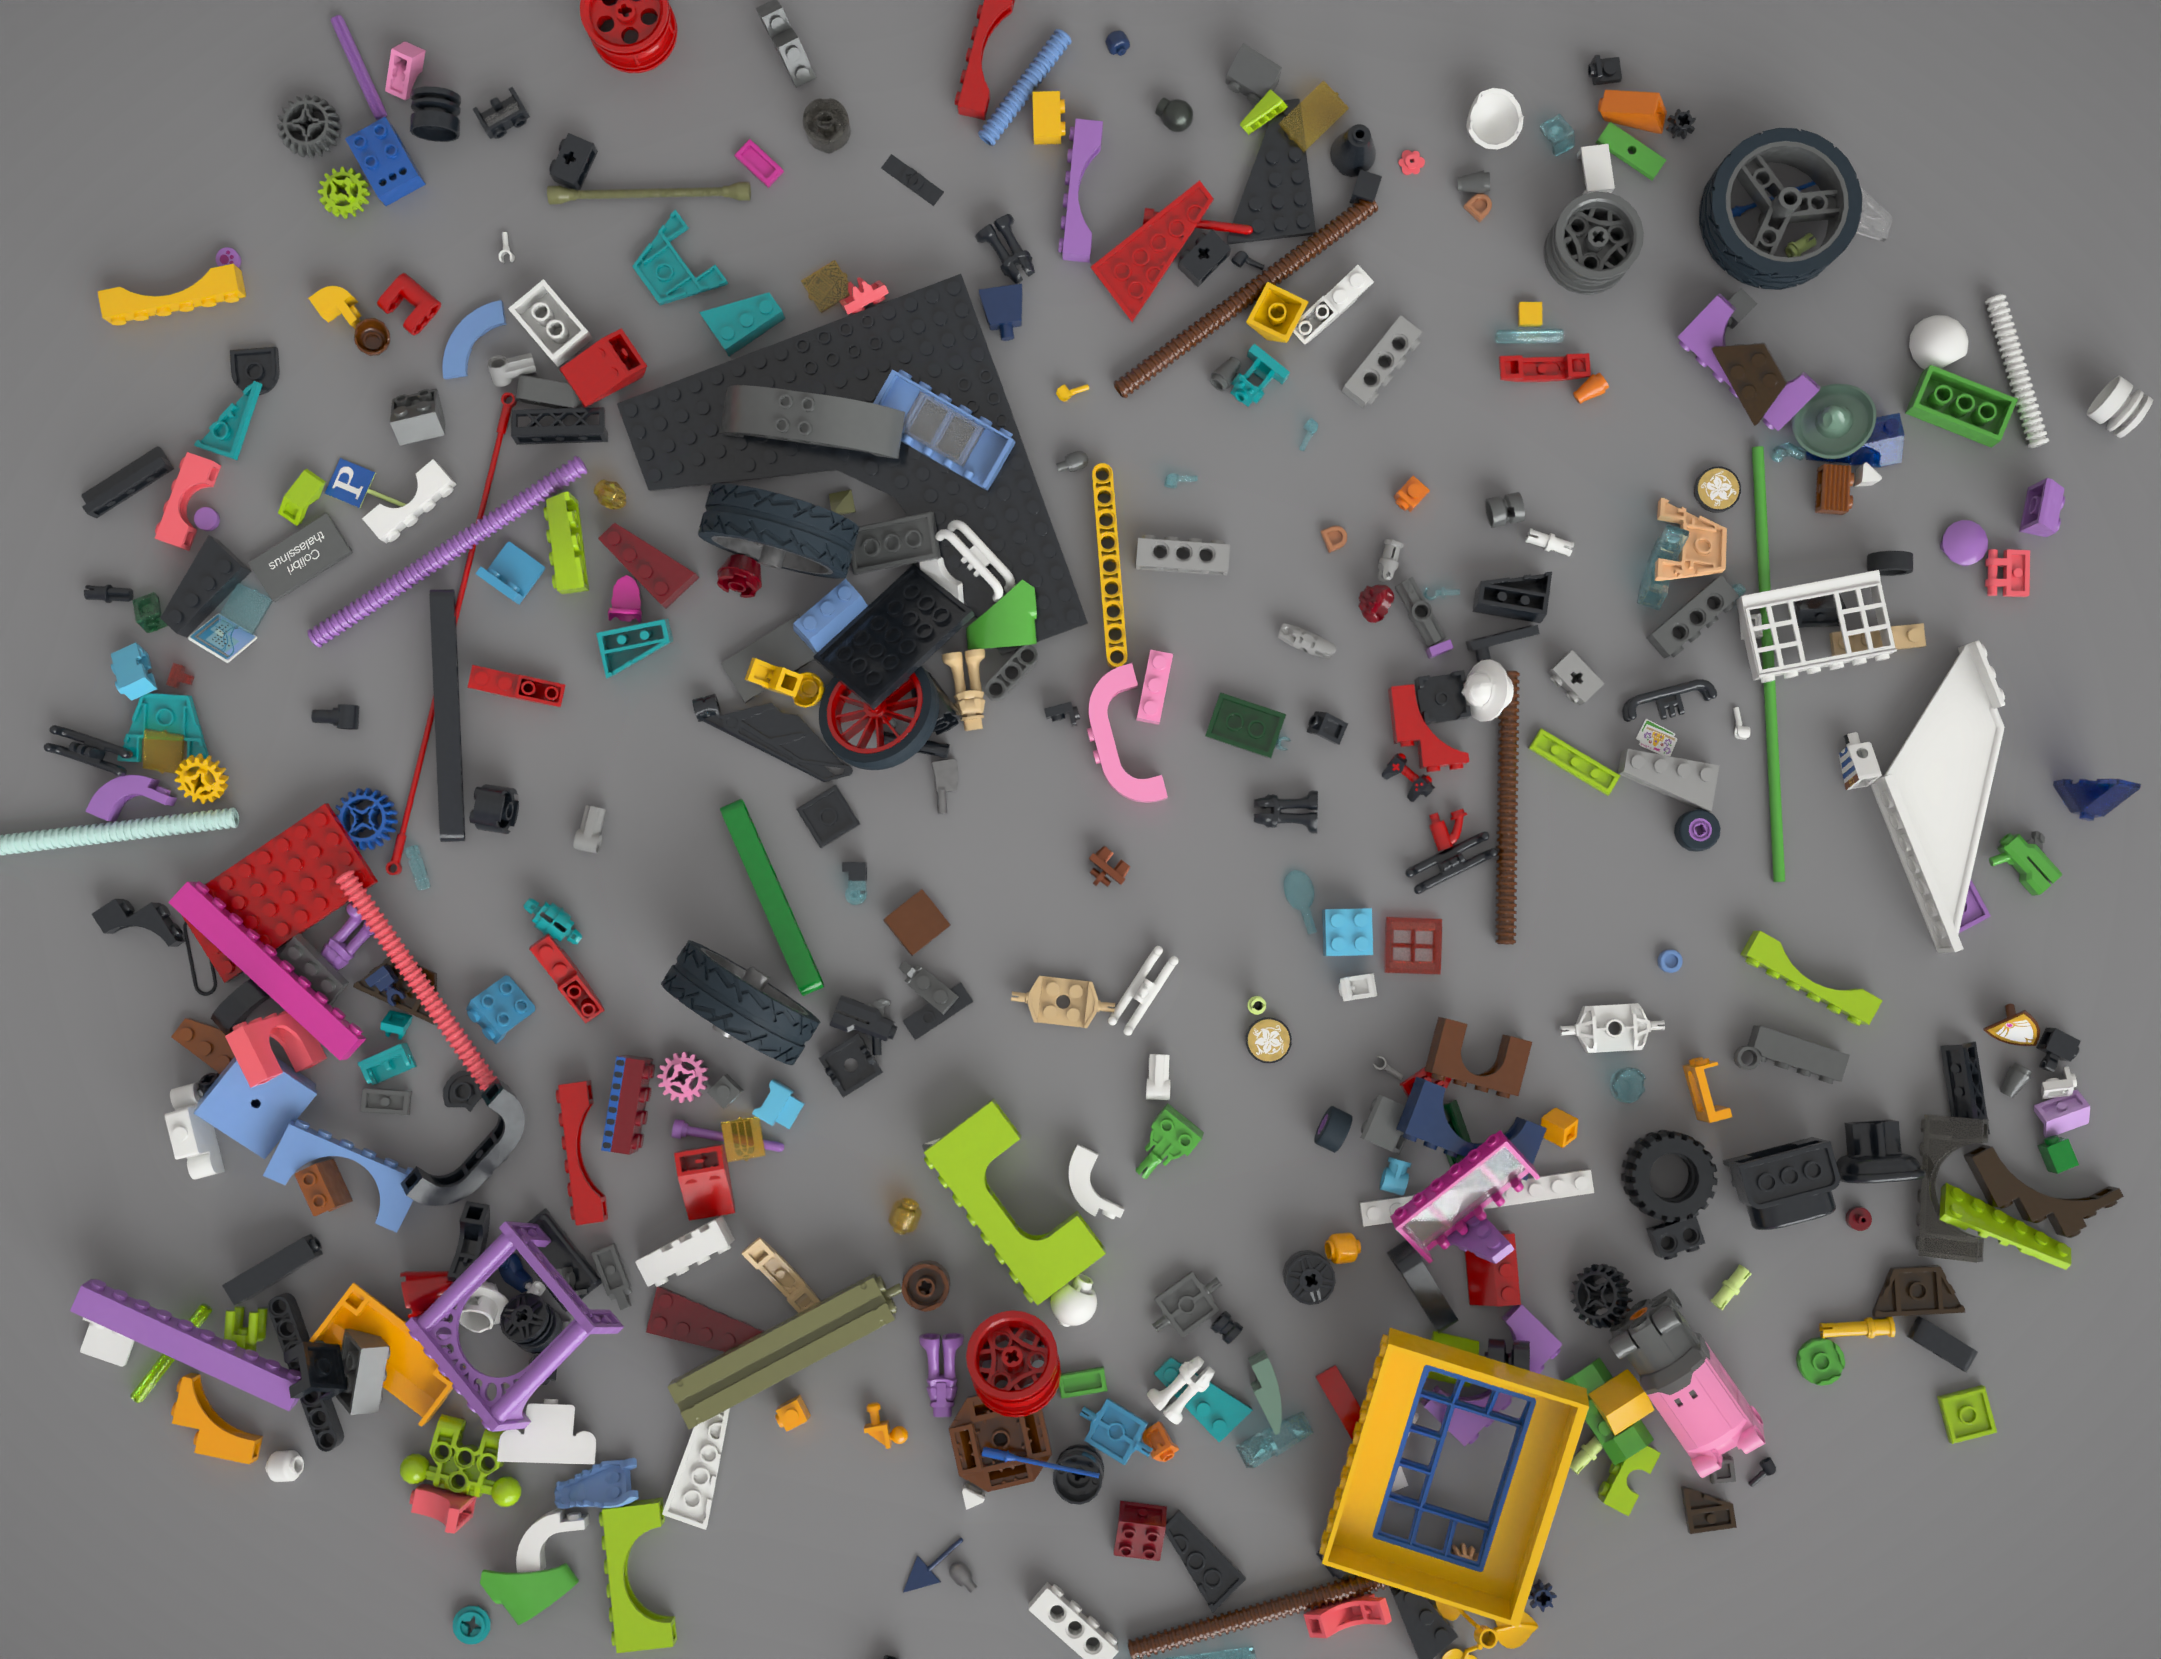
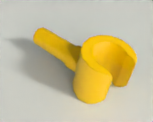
(1064, 393)

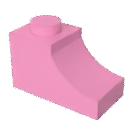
(404, 67)

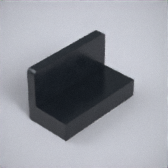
(1818, 612)

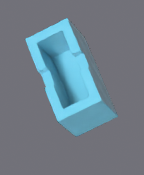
(131, 671)

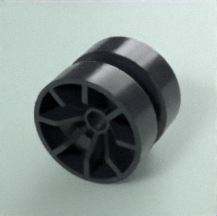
(1519, 1352)

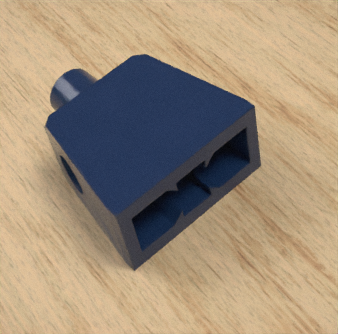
(1003, 308)

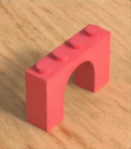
(253, 1050)

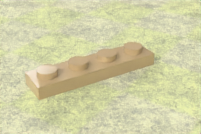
(1904, 638)

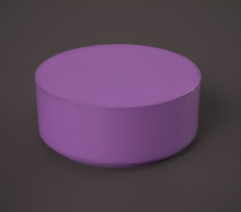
(206, 519)

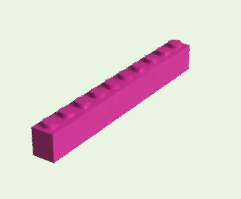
(268, 970)

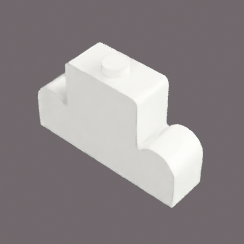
(191, 1135)
(548, 1437)

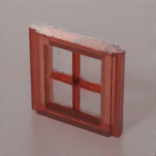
(1413, 945)

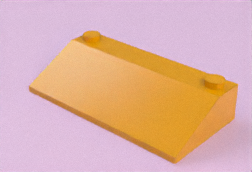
(410, 1372)

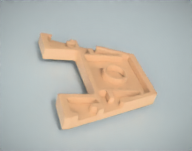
(1703, 551)

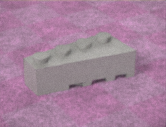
(1679, 778)

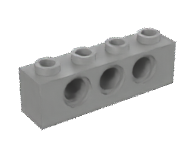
(1400, 331)
(1193, 564)

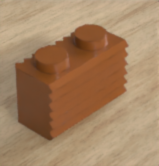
(1834, 489)

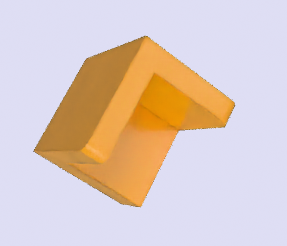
(1560, 1127)

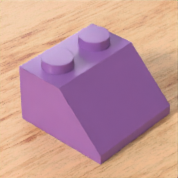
(2042, 508)

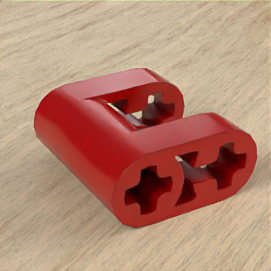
(406, 288)

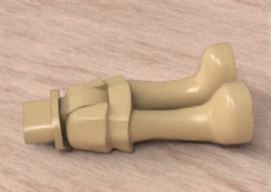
(969, 702)

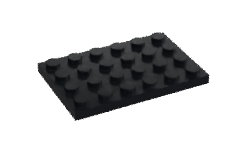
(893, 636)

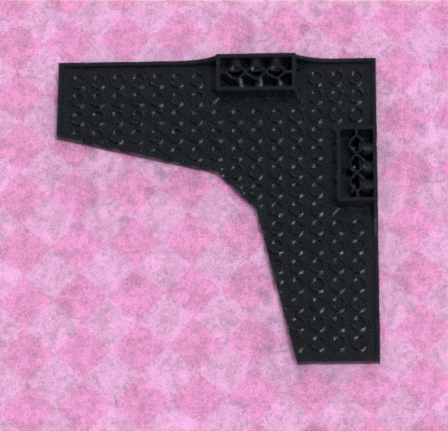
(936, 342)

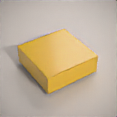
(1529, 314)

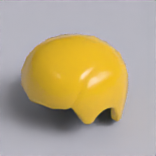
(809, 691)

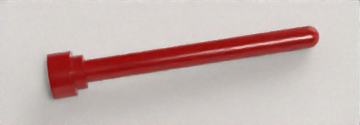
(1208, 224)

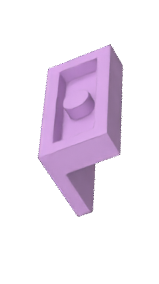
(2063, 1113)

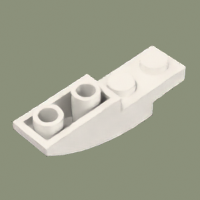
(1332, 304)

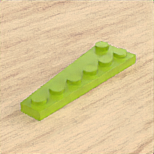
(1970, 1212)

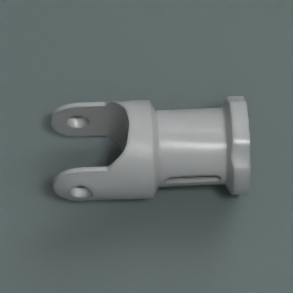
(1389, 559)

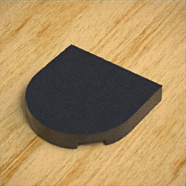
(255, 365)

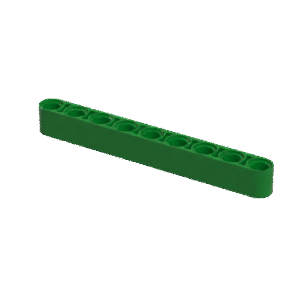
(772, 897)

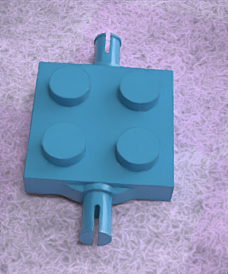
(1116, 1431)

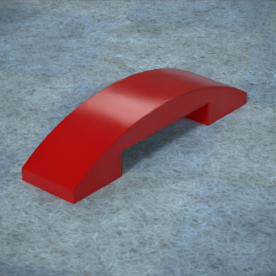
(1544, 368)
(1340, 1397)

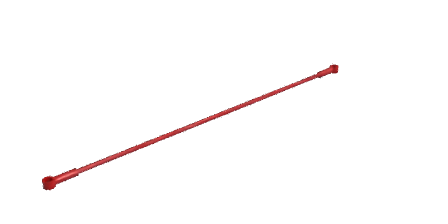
(401, 837)

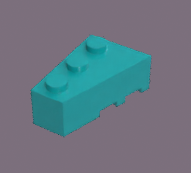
(742, 321)
(630, 644)

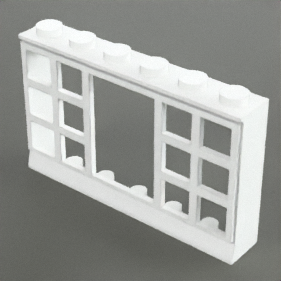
(1808, 591)

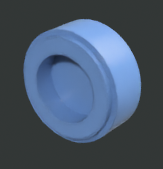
(1670, 961)

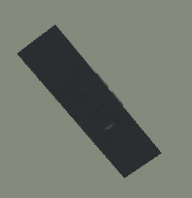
(912, 180)

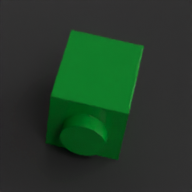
(2057, 1154)

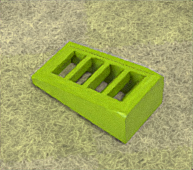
(1264, 111)

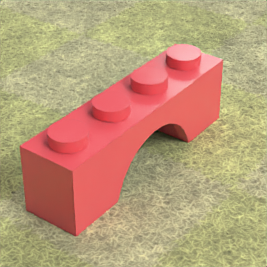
(193, 476)

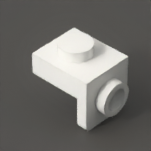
(1357, 987)

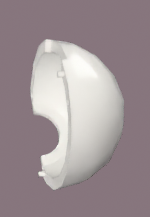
(1494, 119)
(1938, 341)

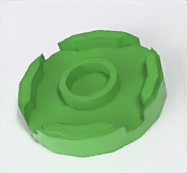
(1820, 1361)

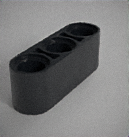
(1942, 1344)

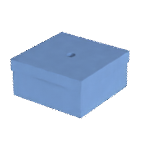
(255, 1114)

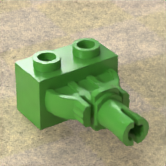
(1172, 1138)

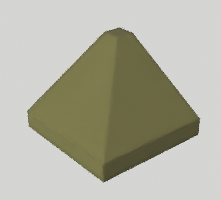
(842, 502)

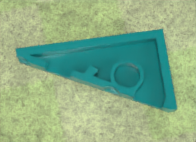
(229, 432)

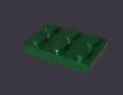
(1245, 725)

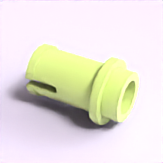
(1800, 246)

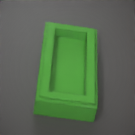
(1082, 1382)

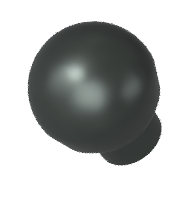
(1175, 114)

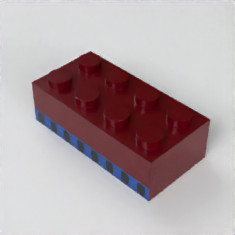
(627, 1104)

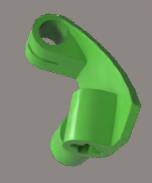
(528, 1592)

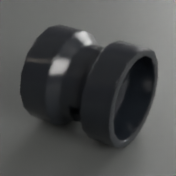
(1225, 1326)

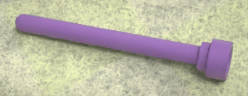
(682, 1129)

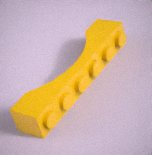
(216, 286)

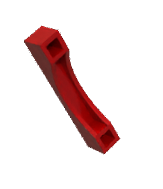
(975, 94)
(588, 1201)

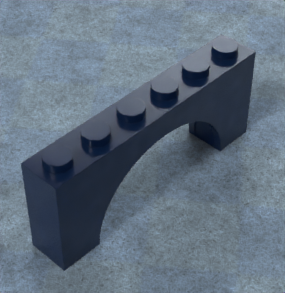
(1426, 1120)

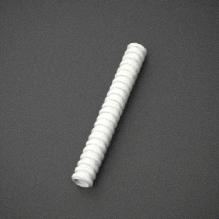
(2016, 370)

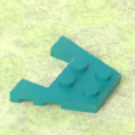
(667, 273)
(168, 713)

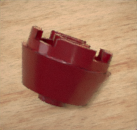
(740, 575)

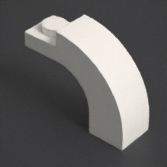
(1079, 1180)
(532, 1546)

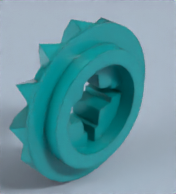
(462, 1630)

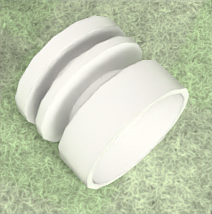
(2123, 410)

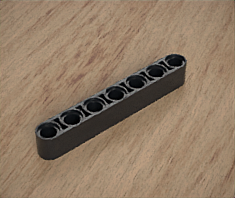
(310, 1405)

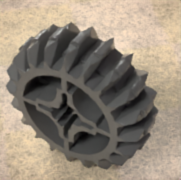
(301, 119)

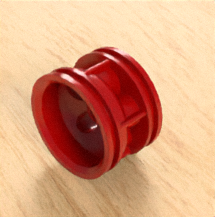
(653, 43)

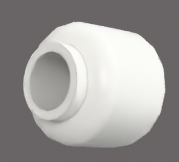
(284, 1466)

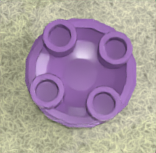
(1964, 542)

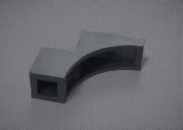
(154, 917)

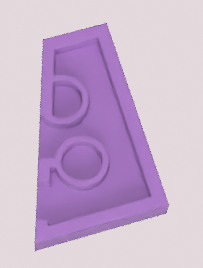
(1482, 1240)

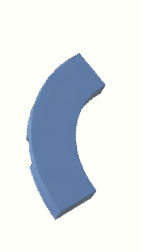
(466, 334)

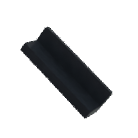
(126, 482)

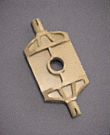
(1082, 996)

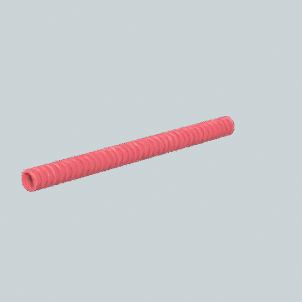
(416, 979)

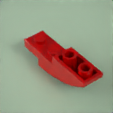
(516, 686)
(567, 977)

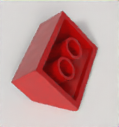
(1493, 1283)

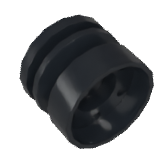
(435, 114)
(1304, 1264)
(530, 1322)
(1075, 1487)

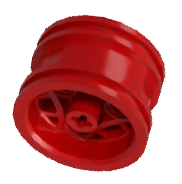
(1014, 1363)

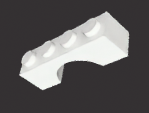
(432, 485)

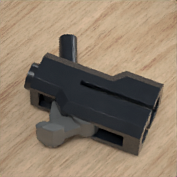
(865, 1018)

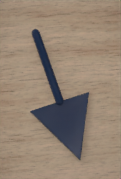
(921, 1573)

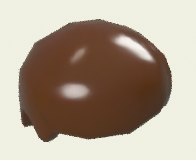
(372, 336)

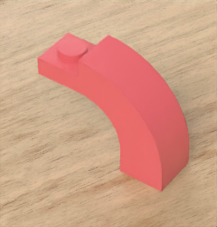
(1332, 1618)

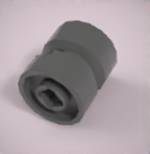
(1498, 514)

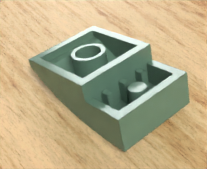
(1267, 1389)

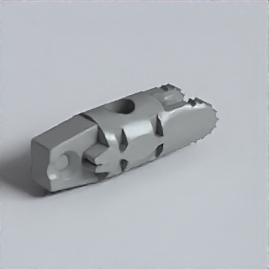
(1306, 641)

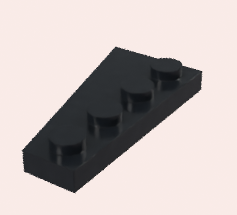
(1205, 1563)

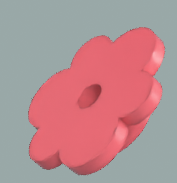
(1407, 166)

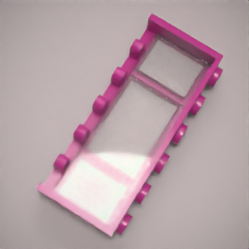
(1462, 1194)

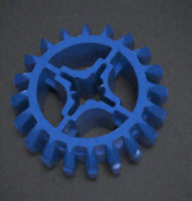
(372, 811)

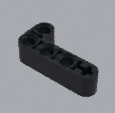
(1423, 1286)

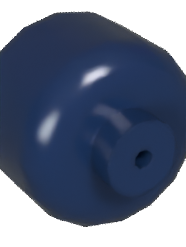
(1117, 42)

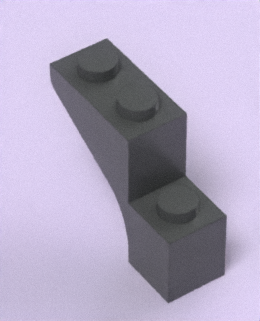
(786, 42)

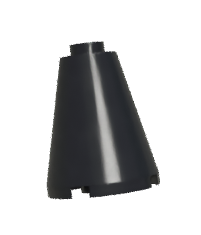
(1353, 151)
(947, 713)

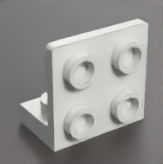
(106, 1344)

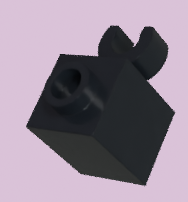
(2058, 1047)

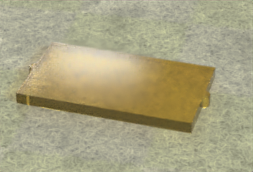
(1313, 116)

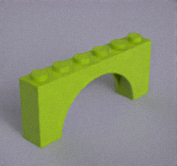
(634, 1624)

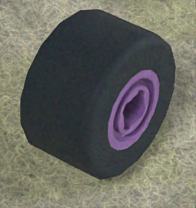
(1688, 830)
(1333, 1129)

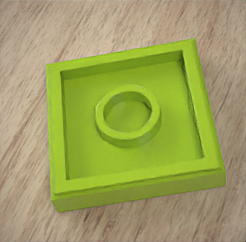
(1967, 1414)

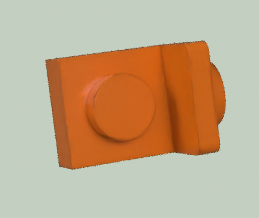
(1411, 494)
(1159, 1440)

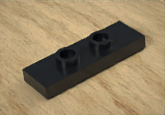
(930, 1017)

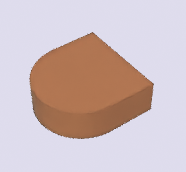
(1479, 206)
(1334, 538)

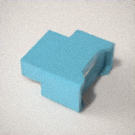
(779, 1106)

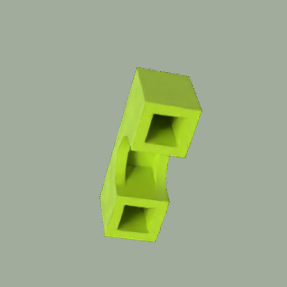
(1615, 1490)

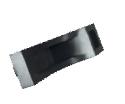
(238, 1006)
(472, 1237)

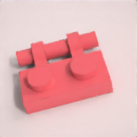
(2015, 573)

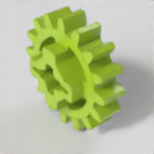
(352, 183)

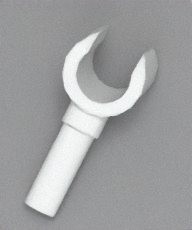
(506, 250)
(1740, 731)

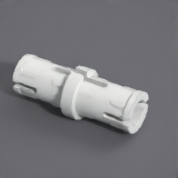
(1549, 542)

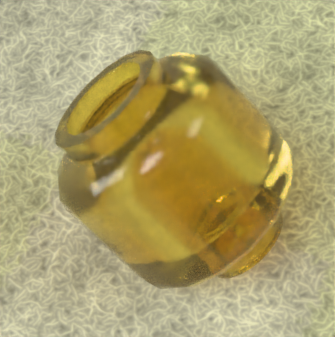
(905, 1216)

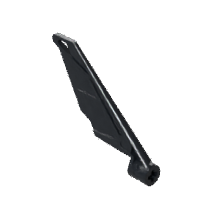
(774, 733)

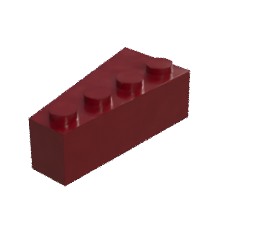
(653, 569)

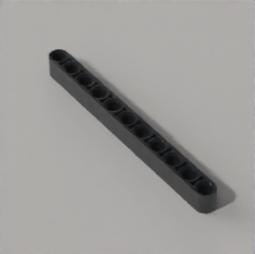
(447, 715)

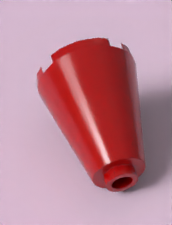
(423, 1289)

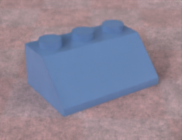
(829, 616)

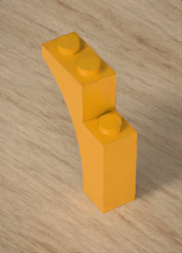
(215, 1435)

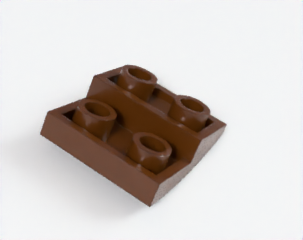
(916, 922)

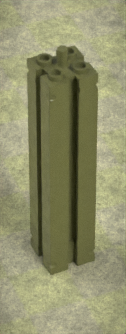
(784, 1349)

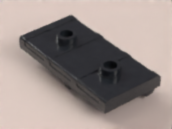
(563, 1253)

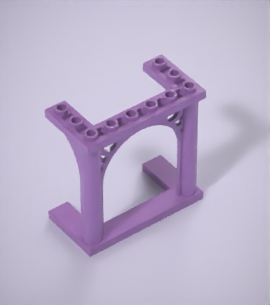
(436, 1331)

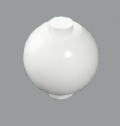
(1074, 1302)

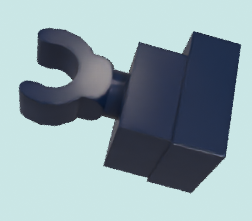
(384, 980)

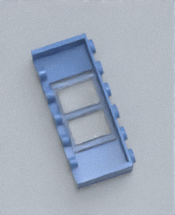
(945, 431)

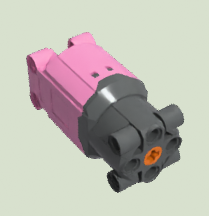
(1686, 1382)

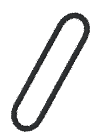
(192, 966)

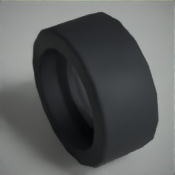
(1890, 562)

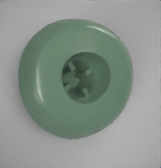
(1835, 421)

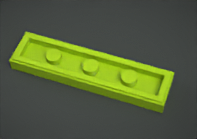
(1574, 762)

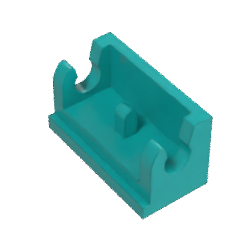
(387, 1064)

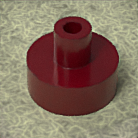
(1858, 1218)

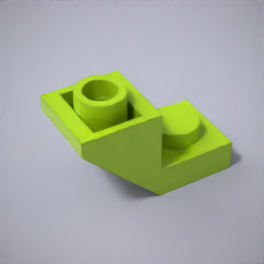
(300, 495)

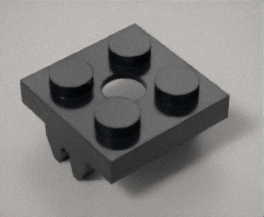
(841, 1078)

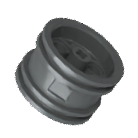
(1597, 217)

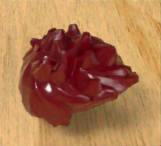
(1375, 602)

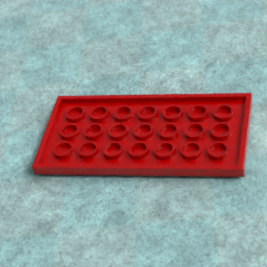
(287, 883)

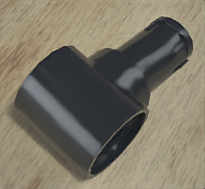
(343, 717)

